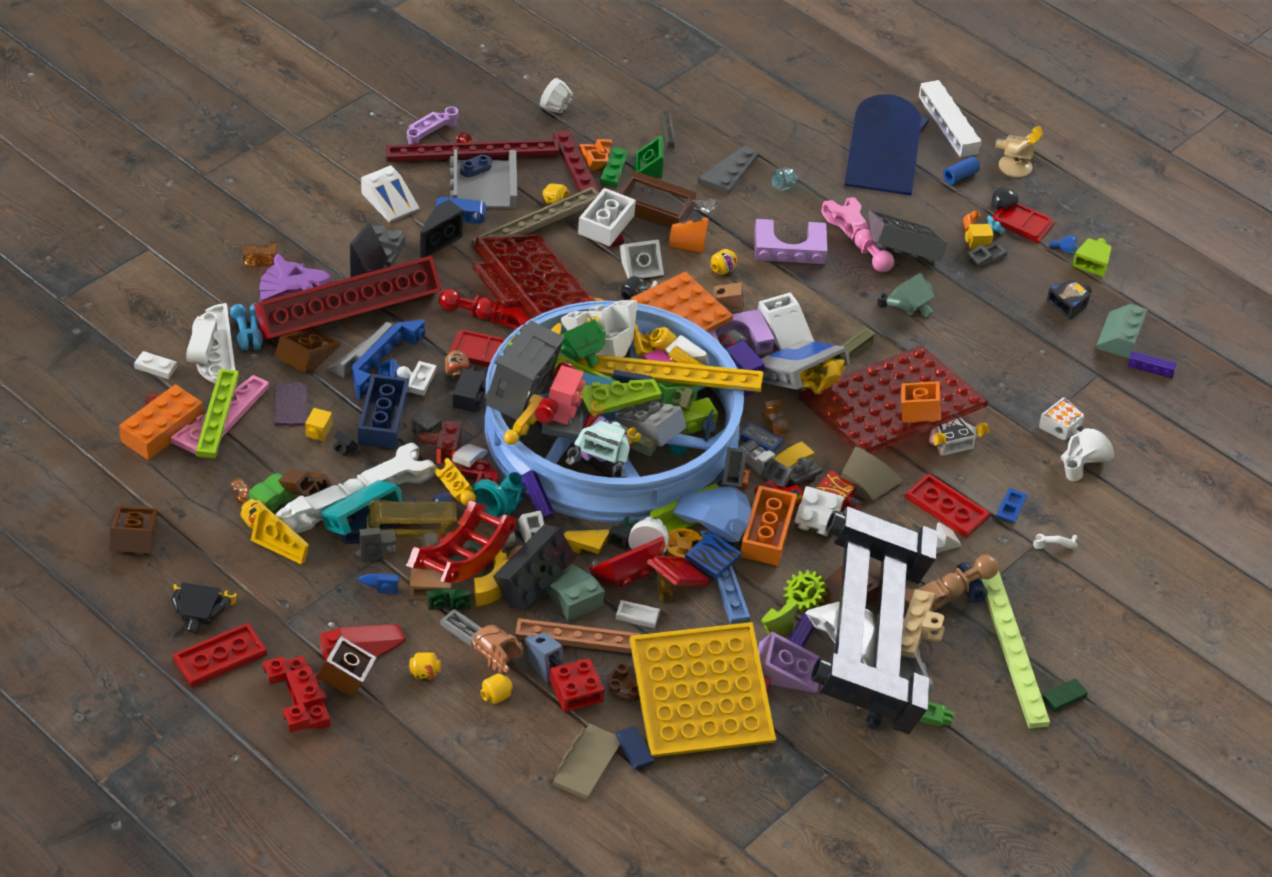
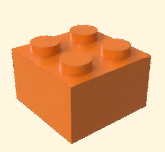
(921, 402)

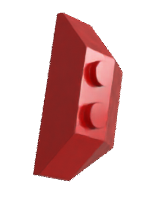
(630, 565)

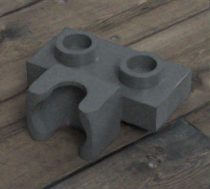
(375, 542)

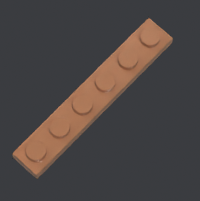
(577, 635)

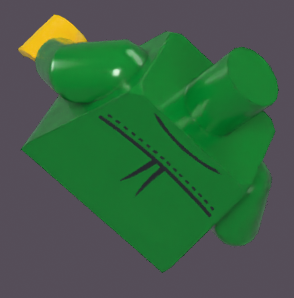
(584, 342)

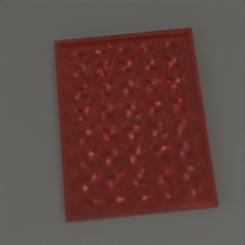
(867, 402)

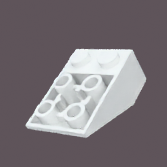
(785, 320)

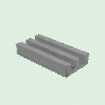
(459, 628)

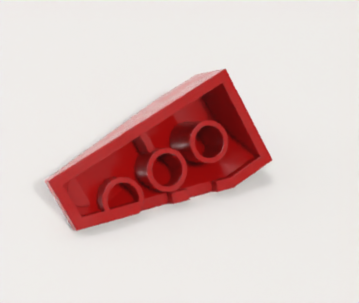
(373, 639)

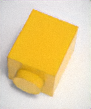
(979, 235)
(318, 424)

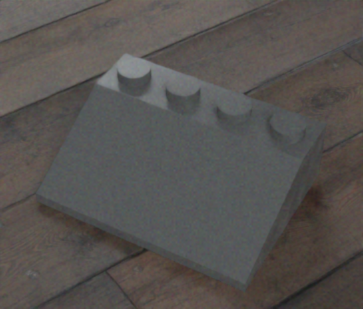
(906, 237)

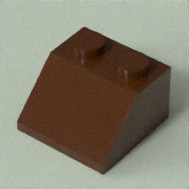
(346, 667)

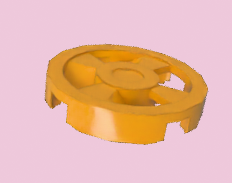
(679, 544)

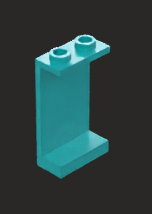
(335, 515)

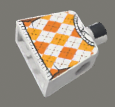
(1062, 420)

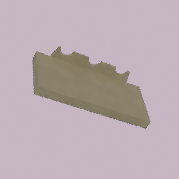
(586, 761)

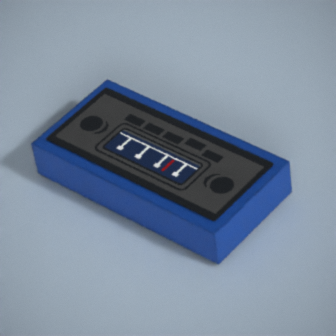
(764, 438)

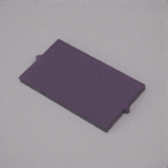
(291, 404)

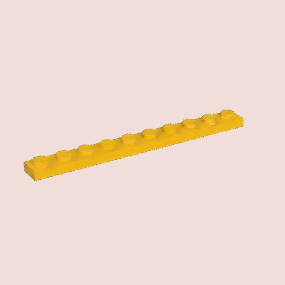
(682, 373)

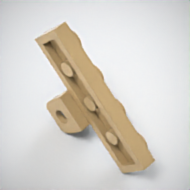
(919, 623)

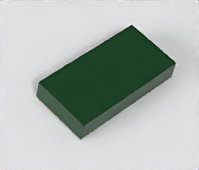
(1064, 695)

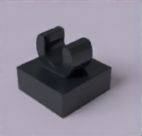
(345, 442)

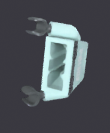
(605, 442)

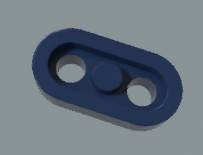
(476, 166)

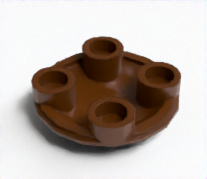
(623, 682)

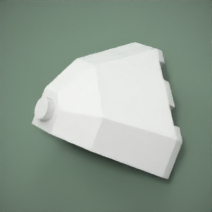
(616, 320)
(827, 620)

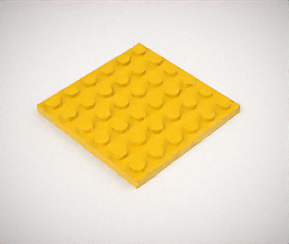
(702, 689)

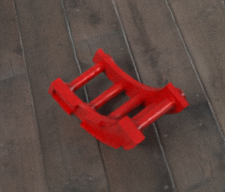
(438, 556)

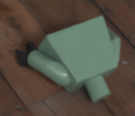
(910, 296)

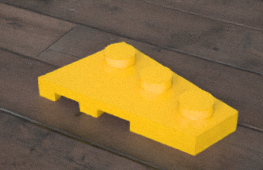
(277, 536)

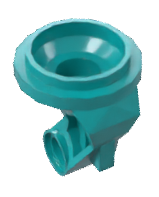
(500, 498)

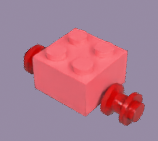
(563, 395)

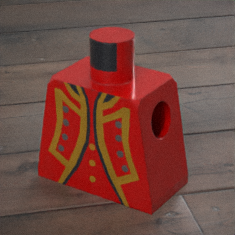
(834, 484)

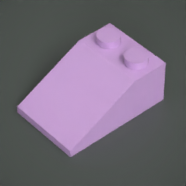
(787, 663)

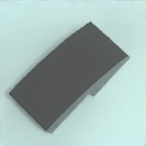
(987, 255)
(777, 472)

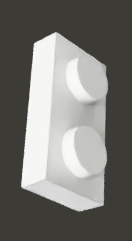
(155, 365)

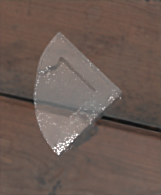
(706, 206)

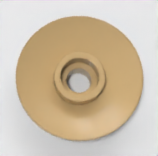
(1015, 166)

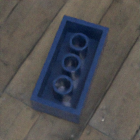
(383, 411)

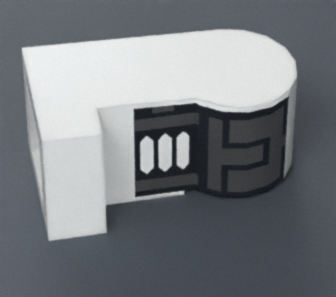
(756, 456)

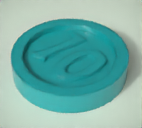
(678, 450)

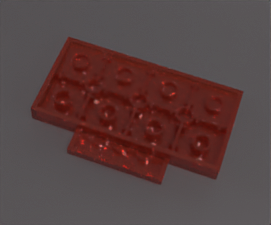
(527, 274)

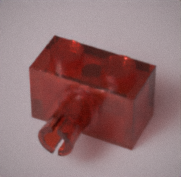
(447, 440)

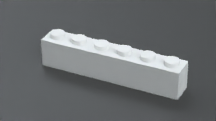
(949, 118)

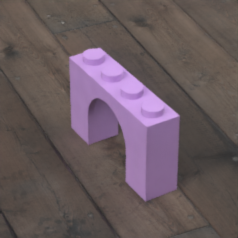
(771, 249)
(753, 327)

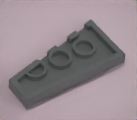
(730, 170)

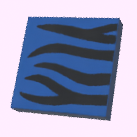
(713, 555)

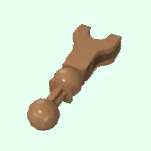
(954, 584)

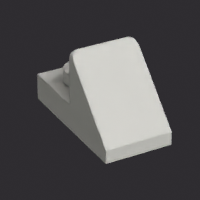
(946, 538)

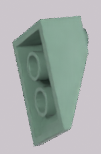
(576, 593)

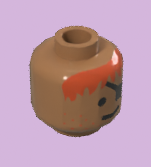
(455, 362)

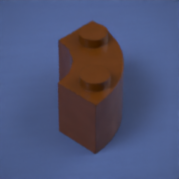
(304, 482)

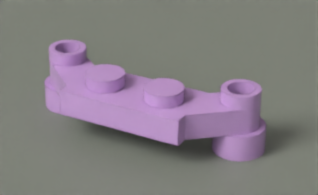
(431, 123)

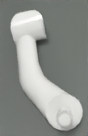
(1040, 541)

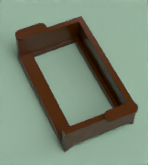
(654, 213)

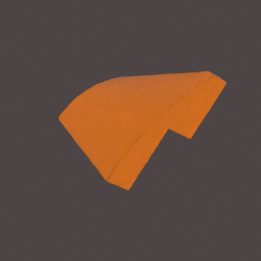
(596, 154)
(689, 235)

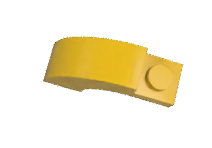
(485, 587)

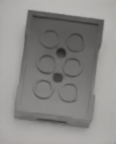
(524, 369)

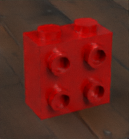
(576, 685)

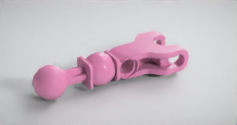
(856, 227)

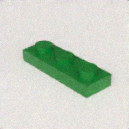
(614, 167)

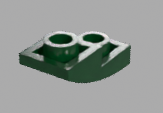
(454, 598)

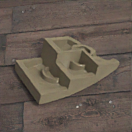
(870, 474)

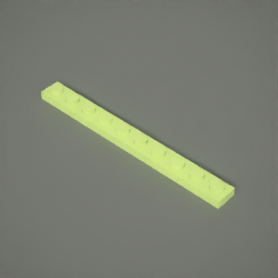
(1015, 654)

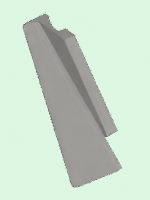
(344, 365)

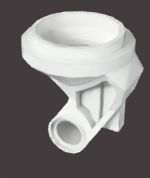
(1085, 448)

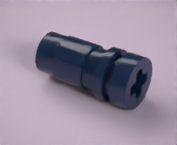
(977, 589)

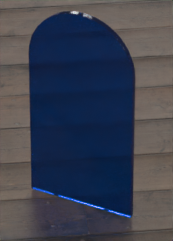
(884, 145)

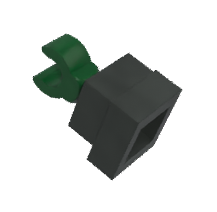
(619, 535)

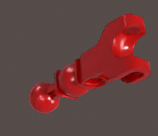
(483, 308)

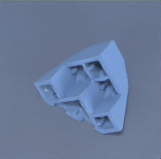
(718, 509)

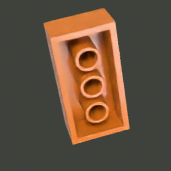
(157, 422)
(768, 525)

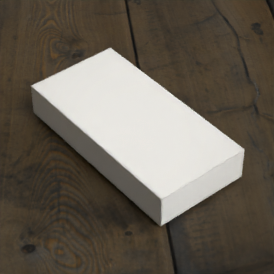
(637, 614)

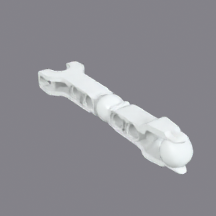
(304, 511)

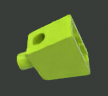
(1093, 256)

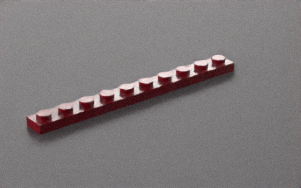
(469, 150)
(578, 168)

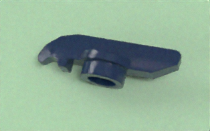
(708, 426)

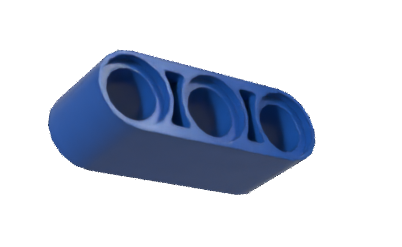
(473, 210)

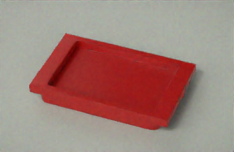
(1024, 221)
(477, 346)
(678, 571)

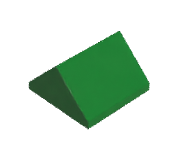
(650, 158)

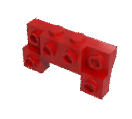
(303, 687)

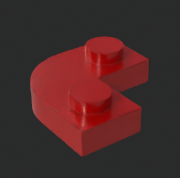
(480, 470)

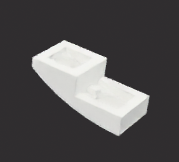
(469, 454)

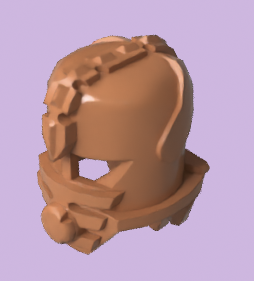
(489, 643)

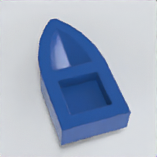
(383, 582)

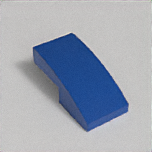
(1011, 505)

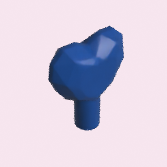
(1067, 244)

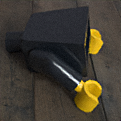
(200, 604)

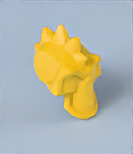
(822, 375)

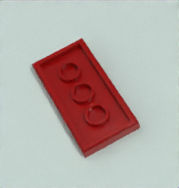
(947, 505)
(219, 654)

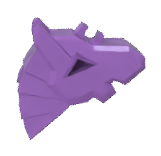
(289, 278)

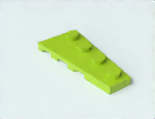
(619, 395)

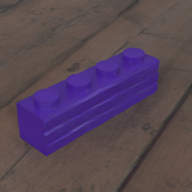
(1152, 364)
(537, 494)
(803, 631)

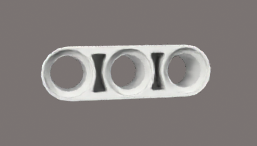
(201, 341)

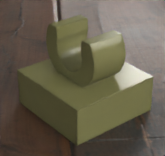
(686, 398)

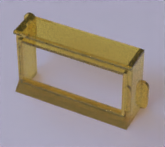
(412, 513)

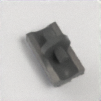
(804, 471)

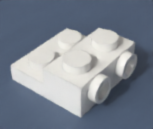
(816, 509)

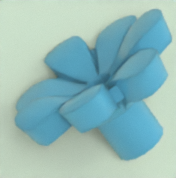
(995, 226)

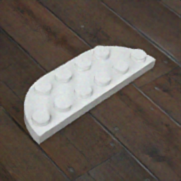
(222, 352)

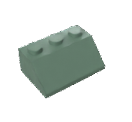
(1122, 330)

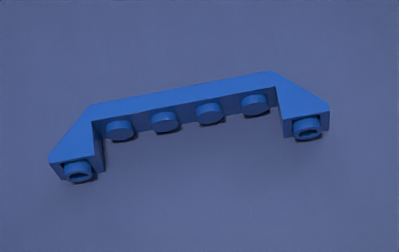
(409, 331)

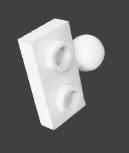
(418, 379)

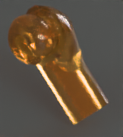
(240, 484)

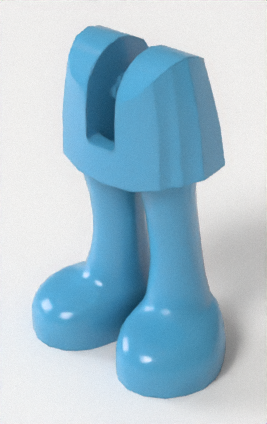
(239, 314)

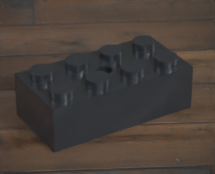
(534, 567)

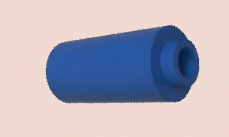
(961, 170)

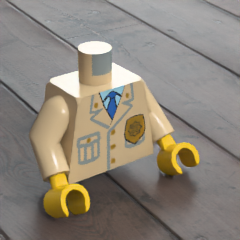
(1020, 146)

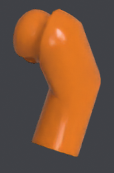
(970, 218)

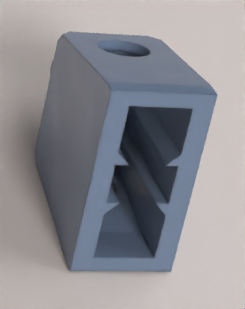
(544, 654)

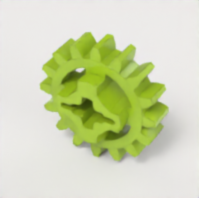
(804, 589)

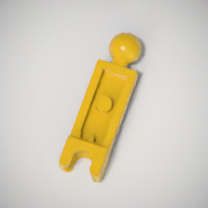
(523, 423)
(456, 482)

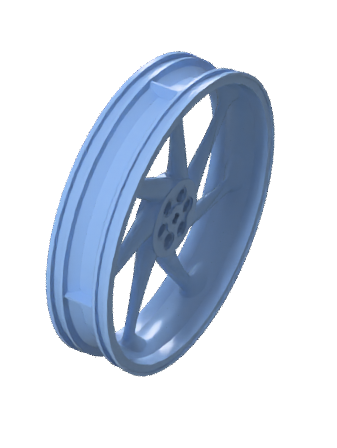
(633, 496)

